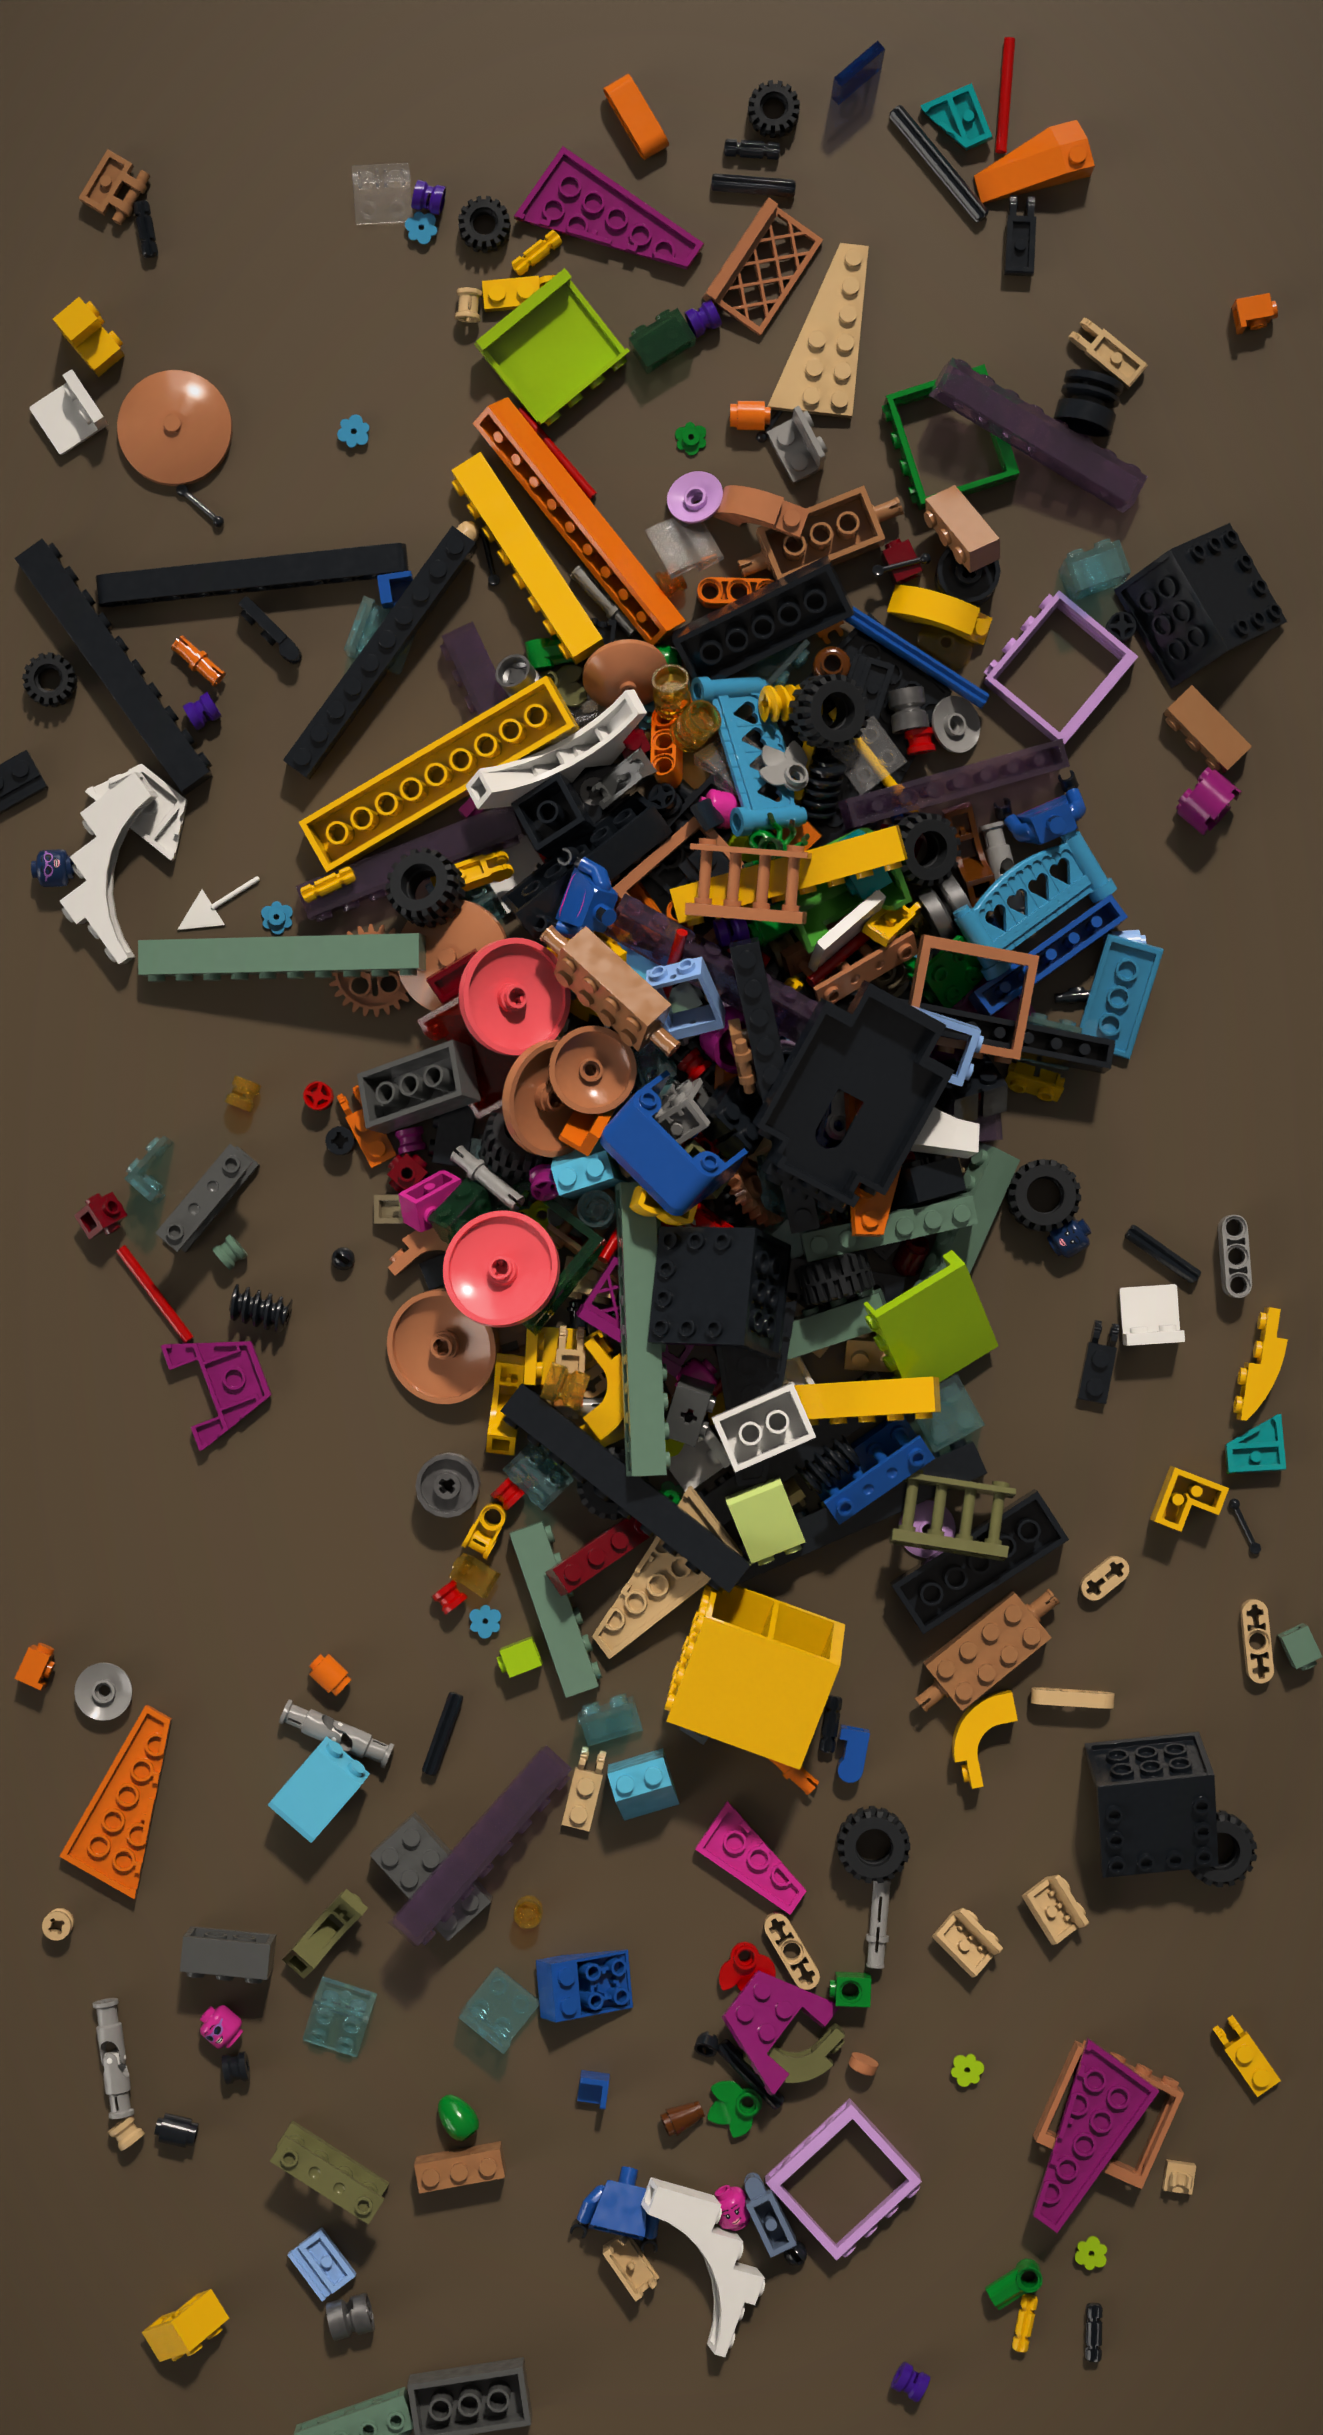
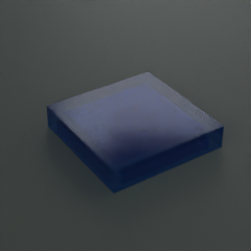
(858, 72)

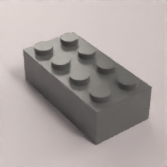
(418, 1087)
(411, 1857)
(470, 2399)

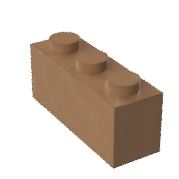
(962, 529)
(1206, 730)
(460, 2167)

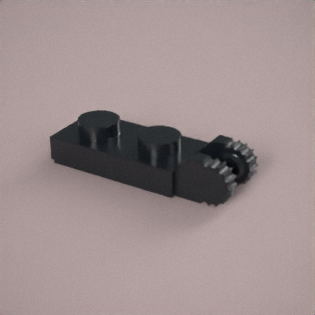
(1020, 239)
(271, 631)
(1098, 1365)

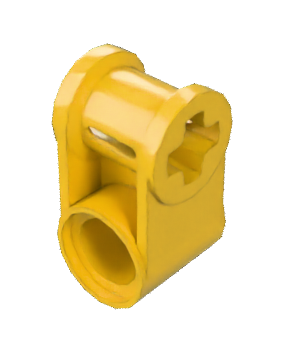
(485, 1531)

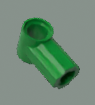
(545, 654)
(1012, 2286)

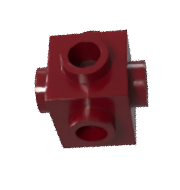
(399, 1163)
(101, 1215)

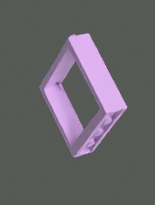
(1029, 628)
(816, 2141)

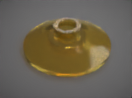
(953, 657)

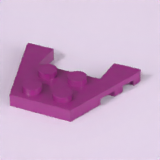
(232, 1378)
(762, 2015)

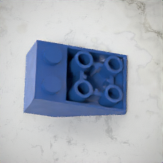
(583, 1984)

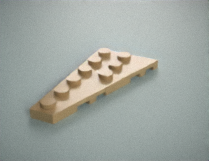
(825, 356)
(657, 1585)

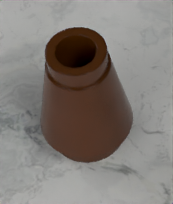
(681, 2117)

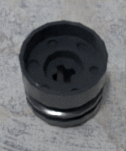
(1088, 402)

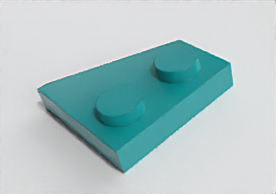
(960, 117)
(1258, 1449)

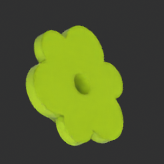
(964, 2077)
(1096, 2259)

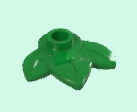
(730, 2109)

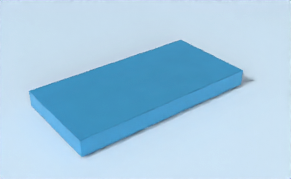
(1120, 992)

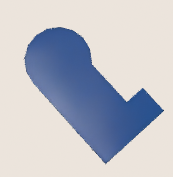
(852, 1762)

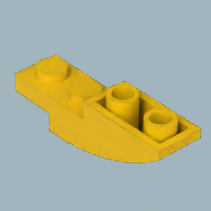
(1259, 1378)

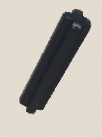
(753, 185)
(1163, 1254)
(442, 1733)
(735, 2059)

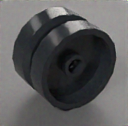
(972, 590)

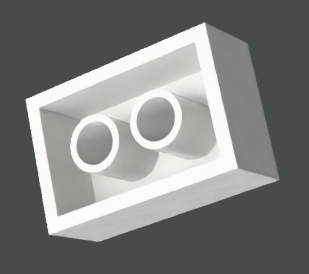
(763, 1427)

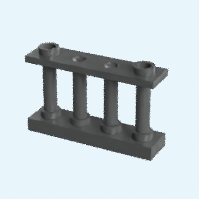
(207, 1198)

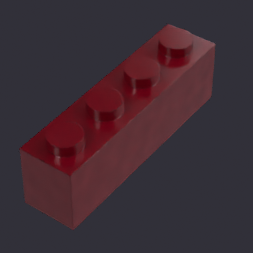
(596, 1555)

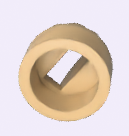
(470, 529)

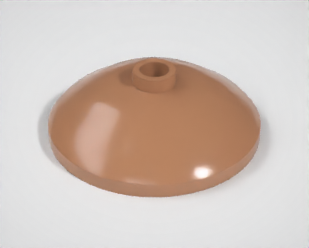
(621, 667)
(613, 1067)

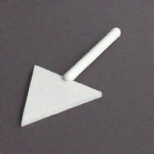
(203, 912)

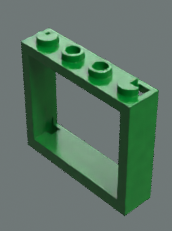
(907, 465)

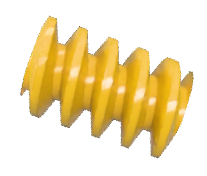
(775, 702)

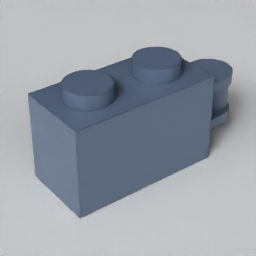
(768, 2216)

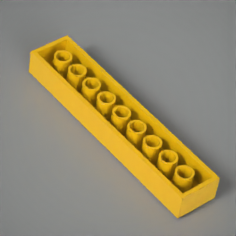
(437, 775)

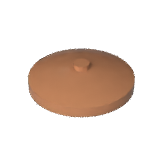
(174, 428)
(445, 943)
(531, 1106)
(440, 1349)

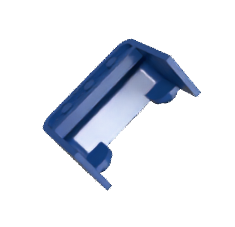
(658, 1159)

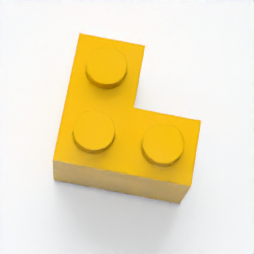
(84, 331)
(1181, 1492)
(187, 2327)

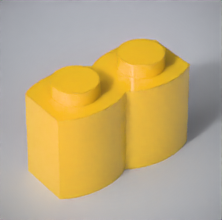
(646, 1206)

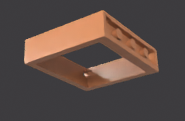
(662, 854)
(1030, 961)
(1115, 2168)

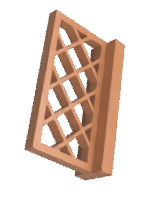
(742, 253)

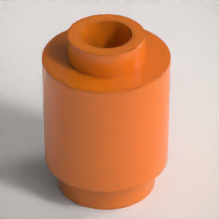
(749, 415)
(329, 1674)

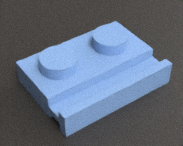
(322, 2264)

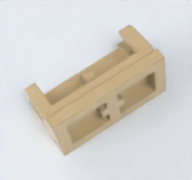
(630, 2265)

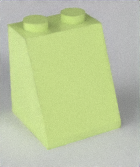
(765, 1521)

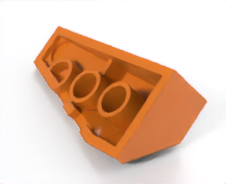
(1046, 160)

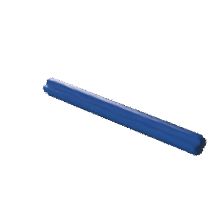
(918, 658)

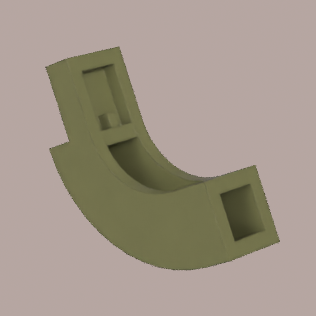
(325, 1933)
(810, 2062)

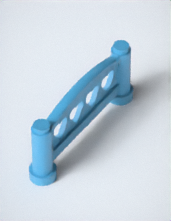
(728, 697)
(1083, 879)

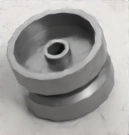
(939, 908)
(433, 1493)

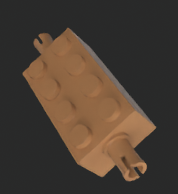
(835, 528)
(611, 989)
(987, 1650)

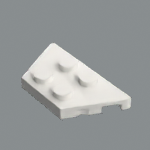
(161, 820)

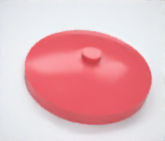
(513, 996)
(501, 1269)

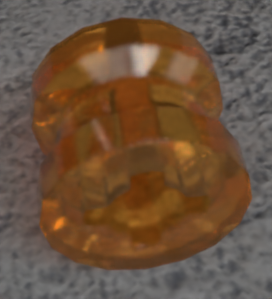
(670, 586)

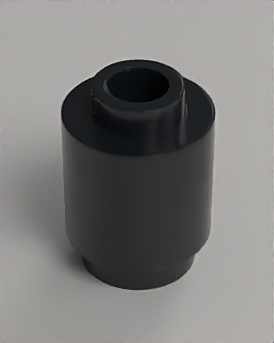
(176, 2130)

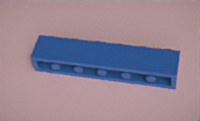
(1052, 955)

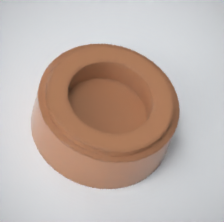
(863, 2064)

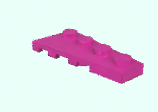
(742, 1853)

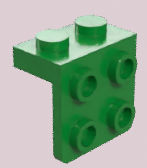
(948, 977)

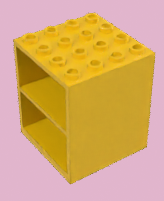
(755, 1673)

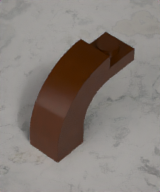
(972, 864)

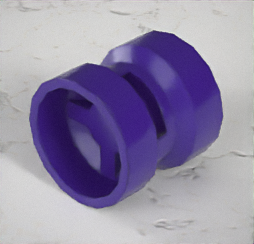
(428, 197)
(705, 317)
(202, 711)
(730, 930)
(910, 2381)

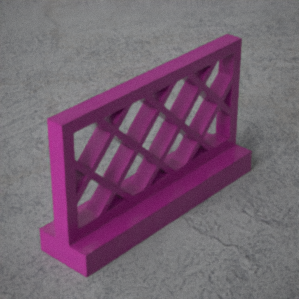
(611, 1326)

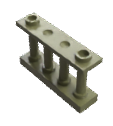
(963, 1543)
(330, 2172)

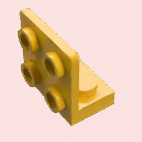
(542, 1352)

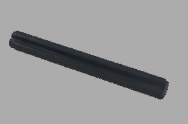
(938, 163)

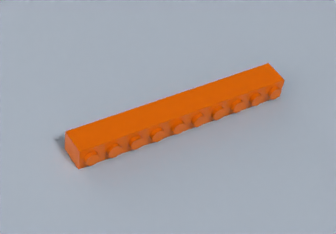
(578, 521)

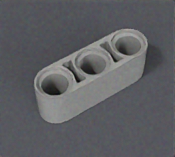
(1243, 1268)

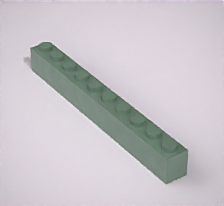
(282, 956)
(641, 1360)

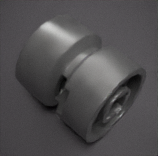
(515, 674)
(907, 708)
(350, 2316)

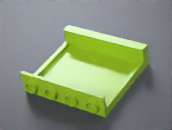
(551, 349)
(933, 1325)

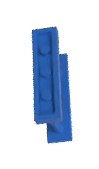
(888, 1473)

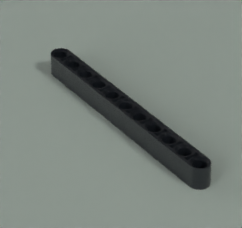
(250, 575)

